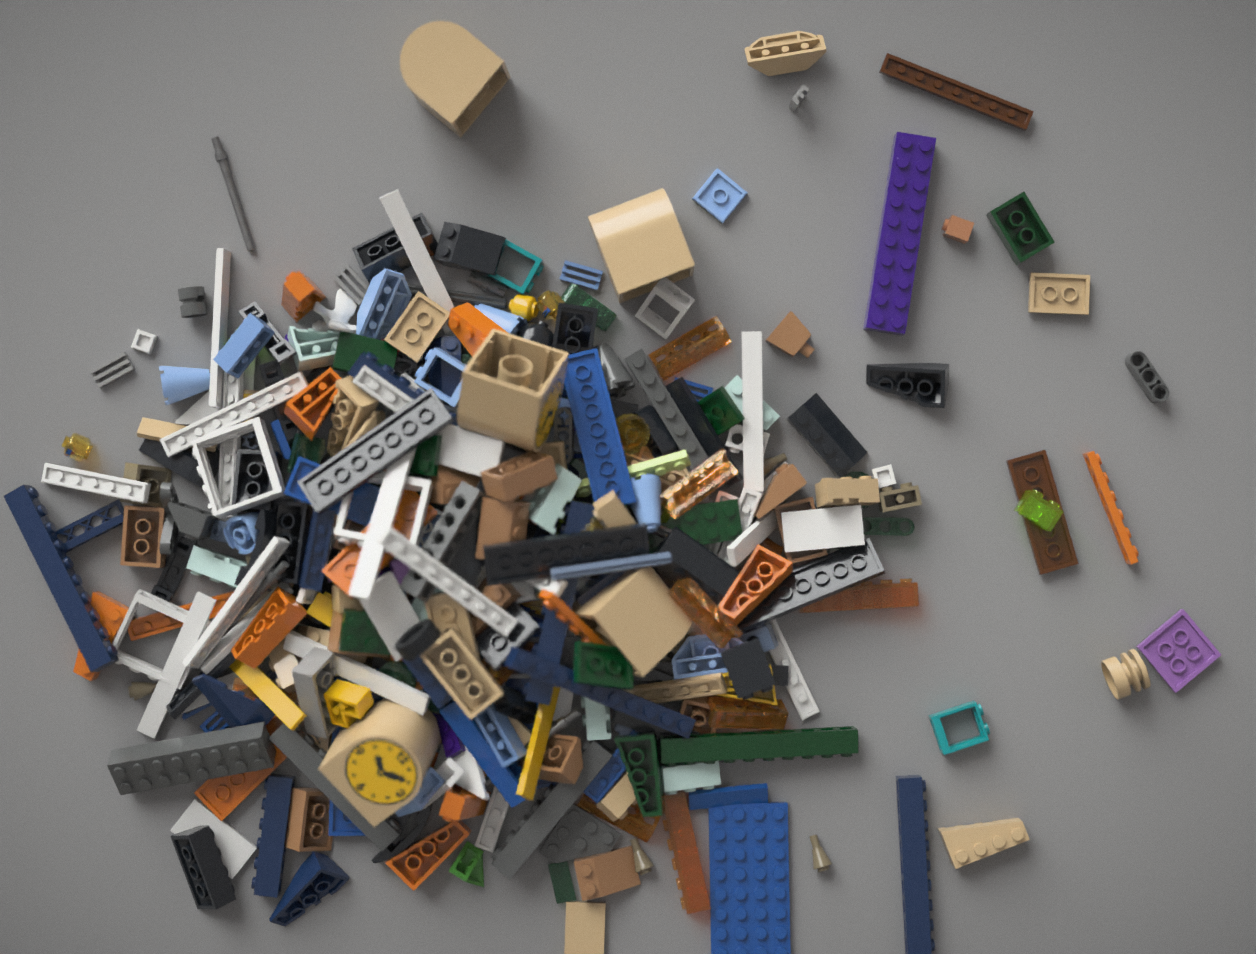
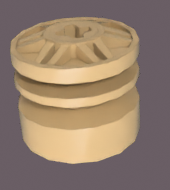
(1129, 672)

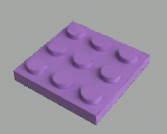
(1178, 650)

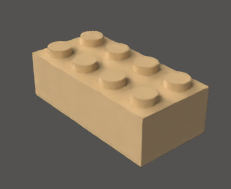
(462, 673)

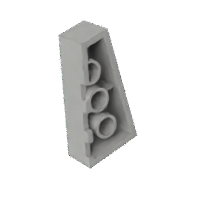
(312, 680)

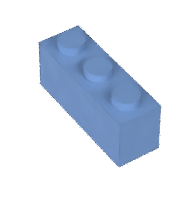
(244, 345)
(500, 735)

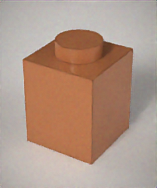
(957, 229)

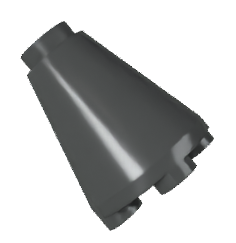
(615, 374)

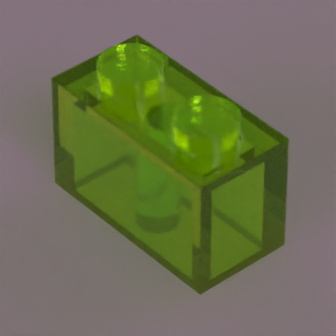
(1038, 510)

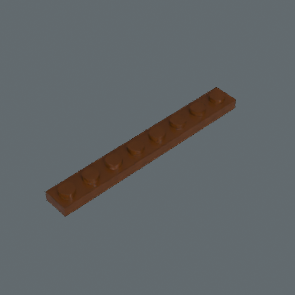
(956, 91)

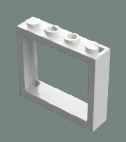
(205, 472)
(413, 484)
(134, 663)

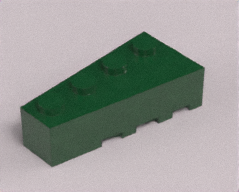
(642, 764)

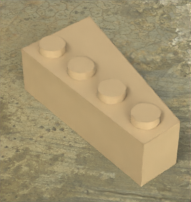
(350, 413)
(980, 840)

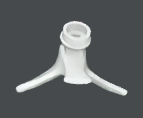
(339, 317)

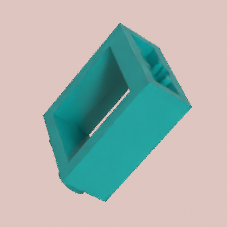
(536, 270)
(977, 712)

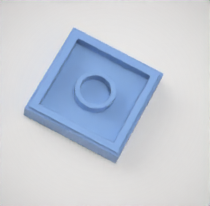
(719, 195)

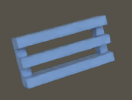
(597, 279)

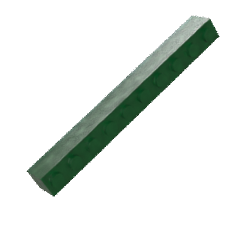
(758, 744)

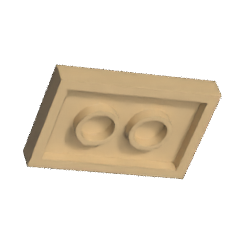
(1059, 293)
(417, 327)

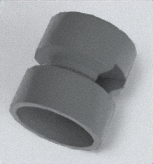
(192, 302)

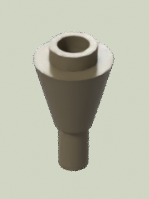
(770, 463)
(141, 689)
(820, 859)
(641, 860)

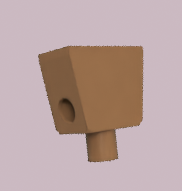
(791, 337)

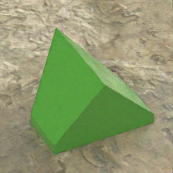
(469, 865)

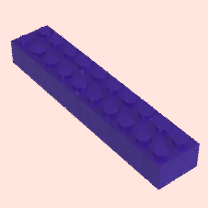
(899, 233)

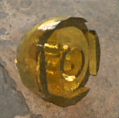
(632, 432)

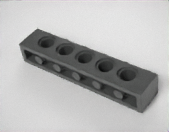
(452, 535)

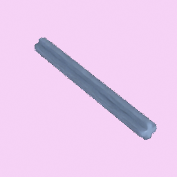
(611, 566)

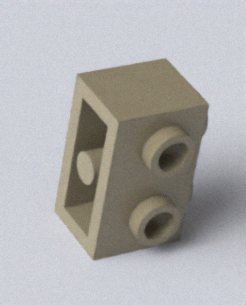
(899, 498)

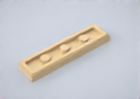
(157, 430)

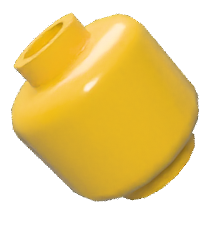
(524, 306)

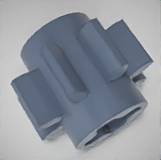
(248, 443)

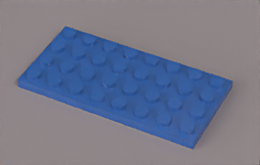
(749, 879)

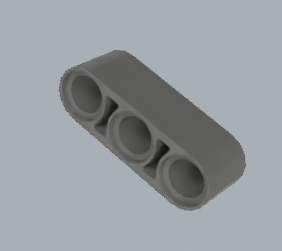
(1138, 372)

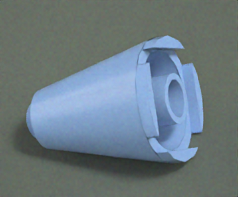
(506, 320)
(183, 382)
(648, 503)
(241, 532)

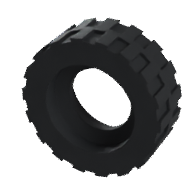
(417, 640)

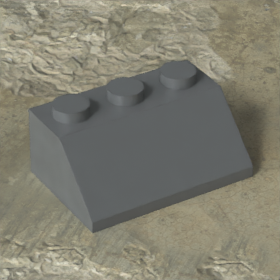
(192, 520)

